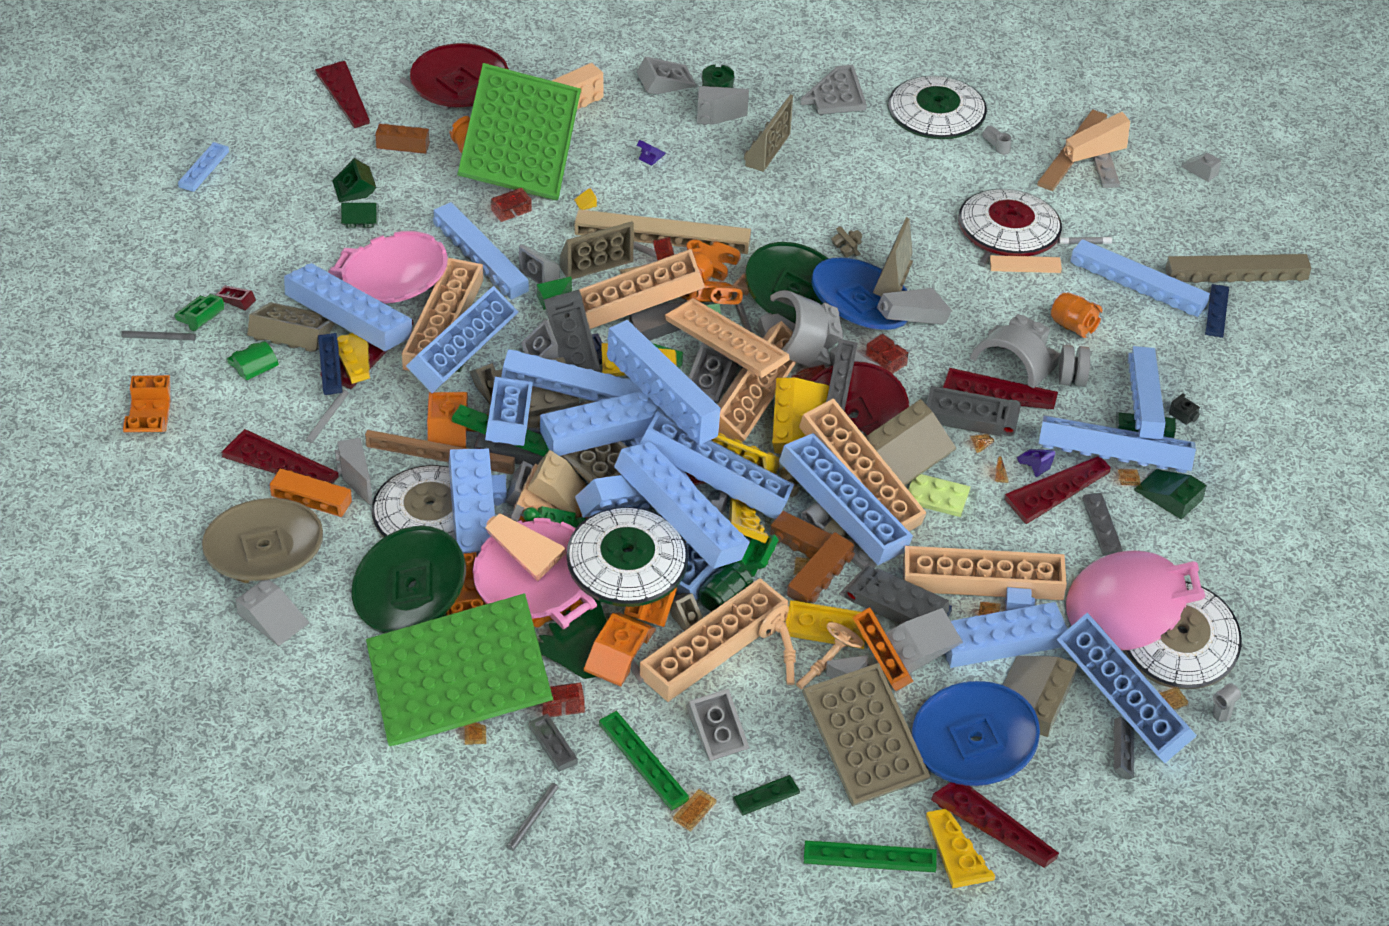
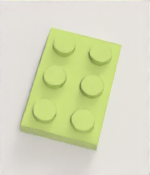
(939, 494)

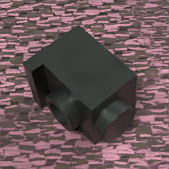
(1184, 409)

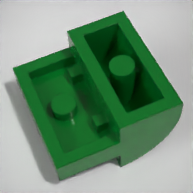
(200, 311)
(253, 360)
(757, 554)

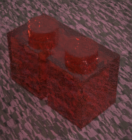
(516, 200)
(887, 354)
(571, 694)

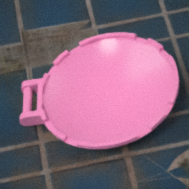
(393, 266)
(502, 577)
(1133, 596)

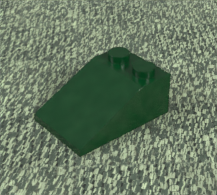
(1172, 491)

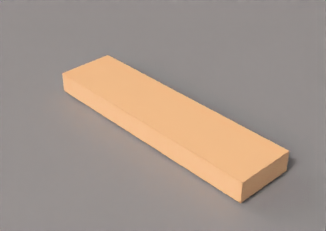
(1025, 264)

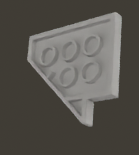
(837, 92)

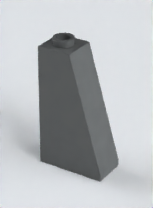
(652, 321)

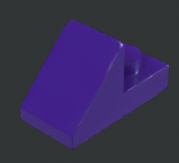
(649, 153)
(1039, 460)

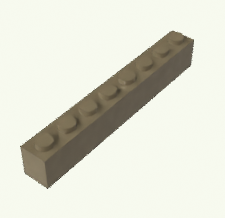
(1239, 268)

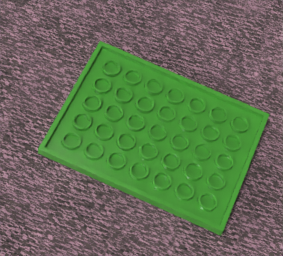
(519, 132)
(458, 670)

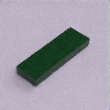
(766, 795)

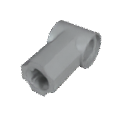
(1000, 140)
(1225, 702)

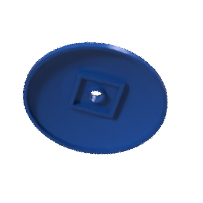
(850, 288)
(976, 709)

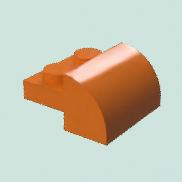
(654, 612)

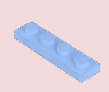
(203, 167)

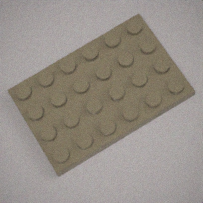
(865, 734)

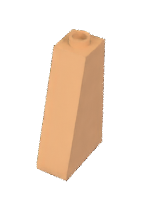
(1099, 139)
(530, 549)

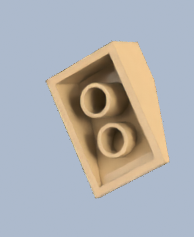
(557, 483)

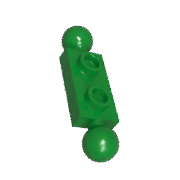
(554, 515)

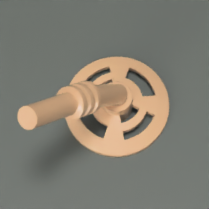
(777, 623)
(842, 639)

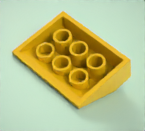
(793, 400)
(766, 460)

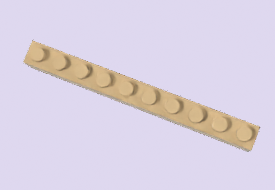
(680, 232)

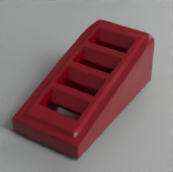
(246, 300)

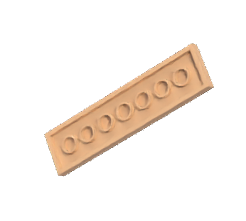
(727, 337)

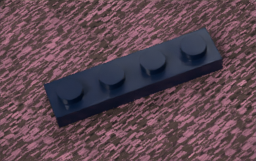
(1217, 310)
(330, 364)

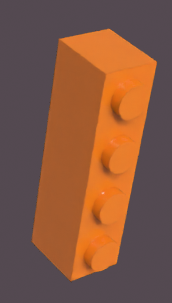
(311, 492)
(882, 649)

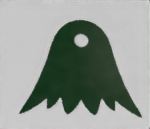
(573, 644)

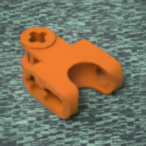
(718, 254)
(716, 292)

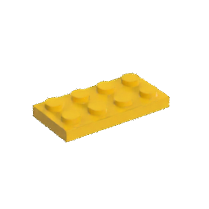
(810, 621)

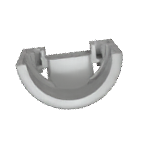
(814, 332)
(1028, 342)

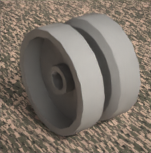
(1077, 365)

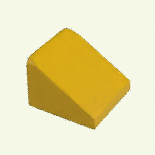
(586, 200)

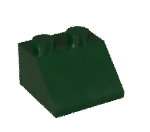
(354, 182)
(359, 214)

